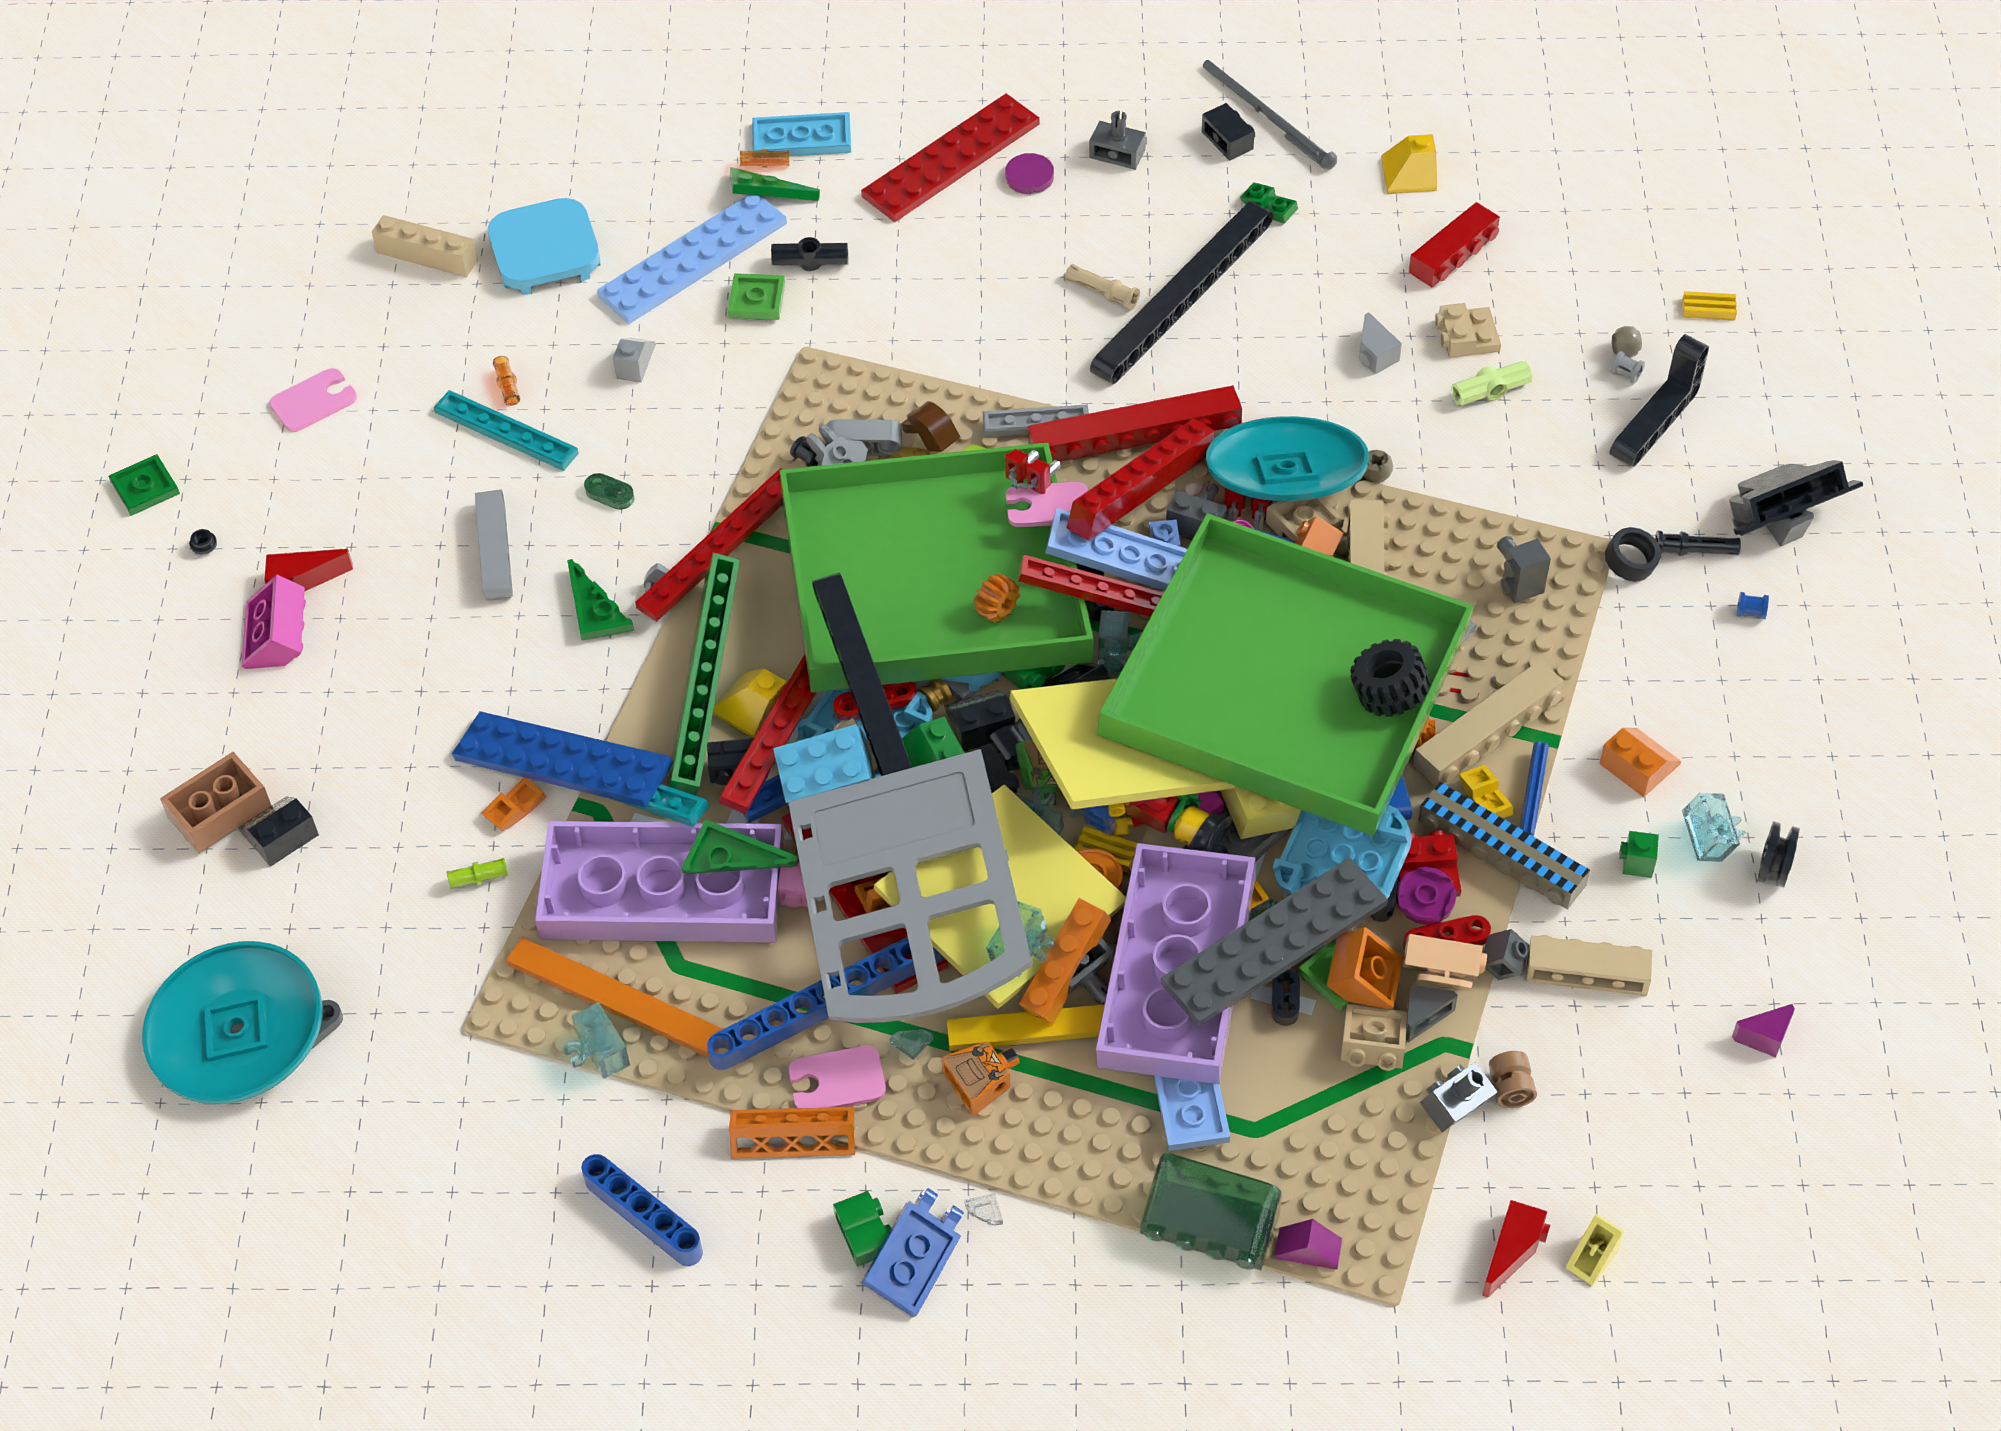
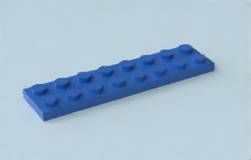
(563, 758)

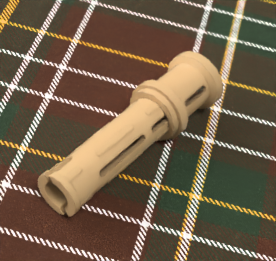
(1112, 289)

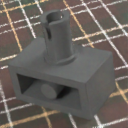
(1117, 143)
(1191, 509)
(1524, 568)
(1088, 969)
(1458, 1096)

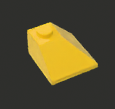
(1411, 165)
(750, 700)

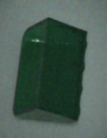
(1211, 1211)

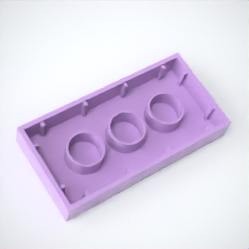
(630, 886)
(1172, 911)

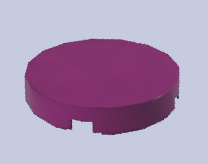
(1029, 173)
(1426, 896)

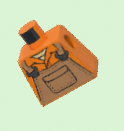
(979, 1074)

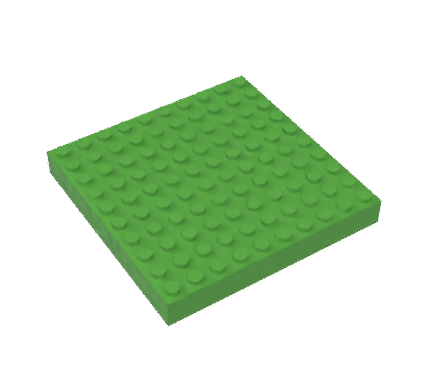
(912, 554)
(1254, 673)

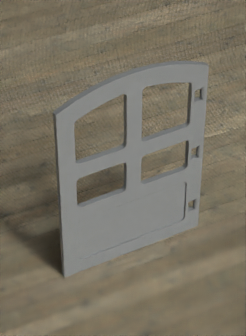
(894, 827)

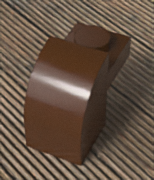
(932, 426)

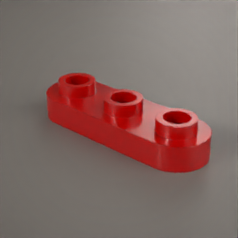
(845, 700)
(1459, 928)

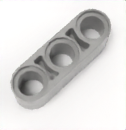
(878, 436)

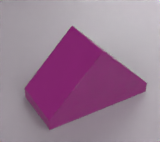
(1765, 1030)
(1308, 1244)

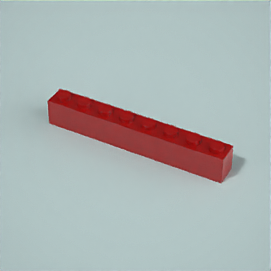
(1136, 424)
(1139, 479)

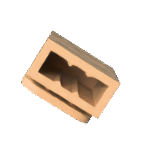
(1444, 961)

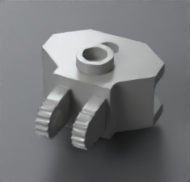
(837, 450)

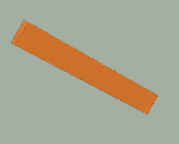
(612, 996)

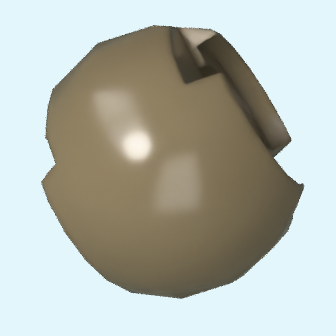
(1627, 340)
(1379, 466)

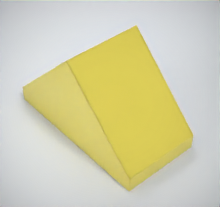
(1595, 1250)

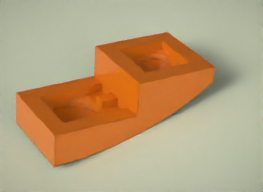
(513, 807)

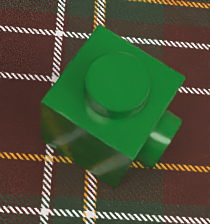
(1639, 854)

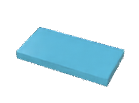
(803, 133)

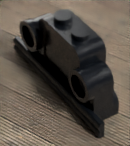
(1787, 492)

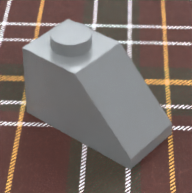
(1378, 346)
(632, 358)

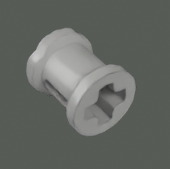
(1627, 367)

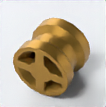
(936, 693)

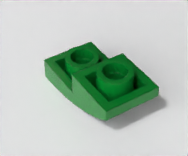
(1265, 196)

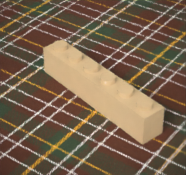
(1488, 723)

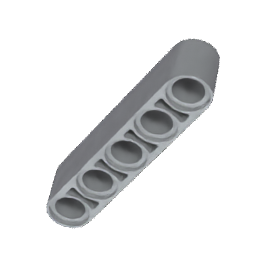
(493, 545)

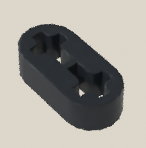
(1291, 997)

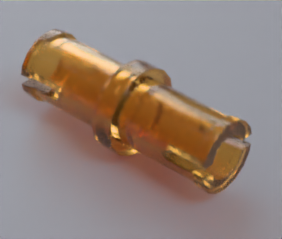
(764, 158)
(506, 380)

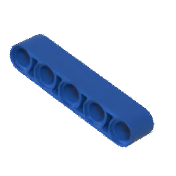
(648, 1221)

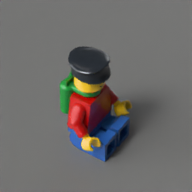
(1172, 814)

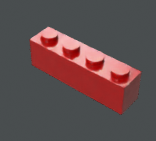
(1454, 244)

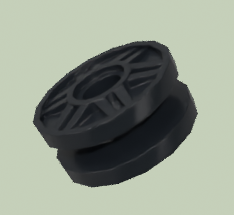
(1778, 854)

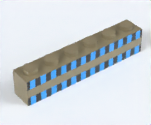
(1504, 845)

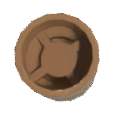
(1512, 1079)

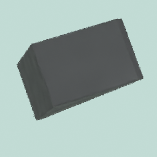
(1791, 527)
(1427, 1008)

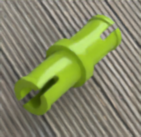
(477, 873)

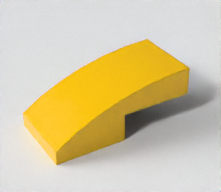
(1484, 789)

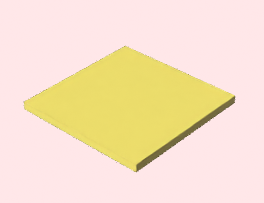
(1089, 766)
(1044, 875)

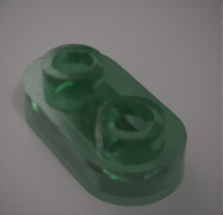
(605, 491)

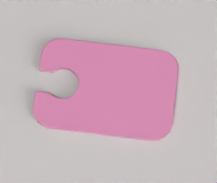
(310, 401)
(1042, 505)
(843, 1077)

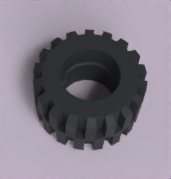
(1390, 677)

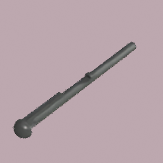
(1324, 159)

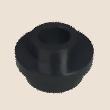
(202, 541)

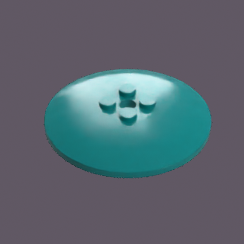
(1287, 458)
(200, 1002)

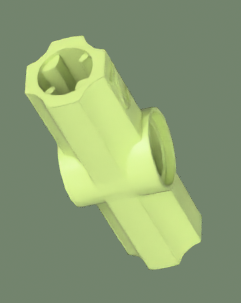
(1491, 382)

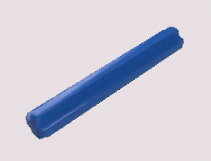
(1534, 787)

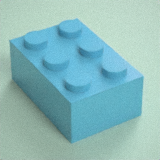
(823, 763)

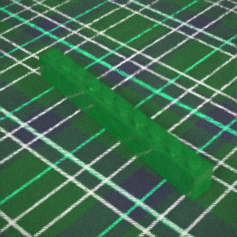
(703, 674)

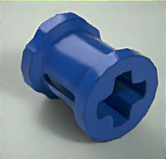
(1752, 605)

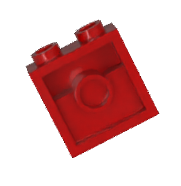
(1434, 852)

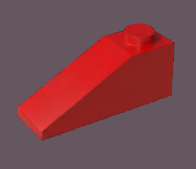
(308, 567)
(1516, 1244)

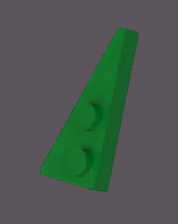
(760, 185)
(595, 611)
(727, 850)

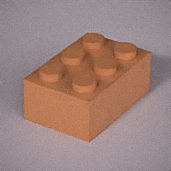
(215, 802)

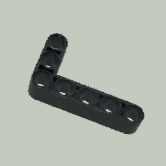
(1666, 404)

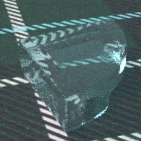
(911, 1042)

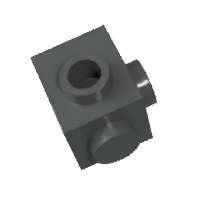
(1505, 954)

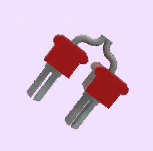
(1022, 466)
(1236, 502)

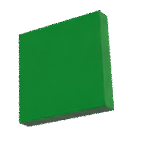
(144, 484)

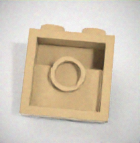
(1467, 330)
(1287, 516)
(1374, 1037)

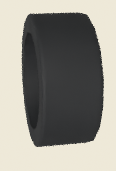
(1644, 542)

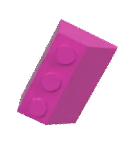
(273, 624)

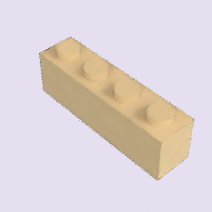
(424, 245)
(1589, 965)

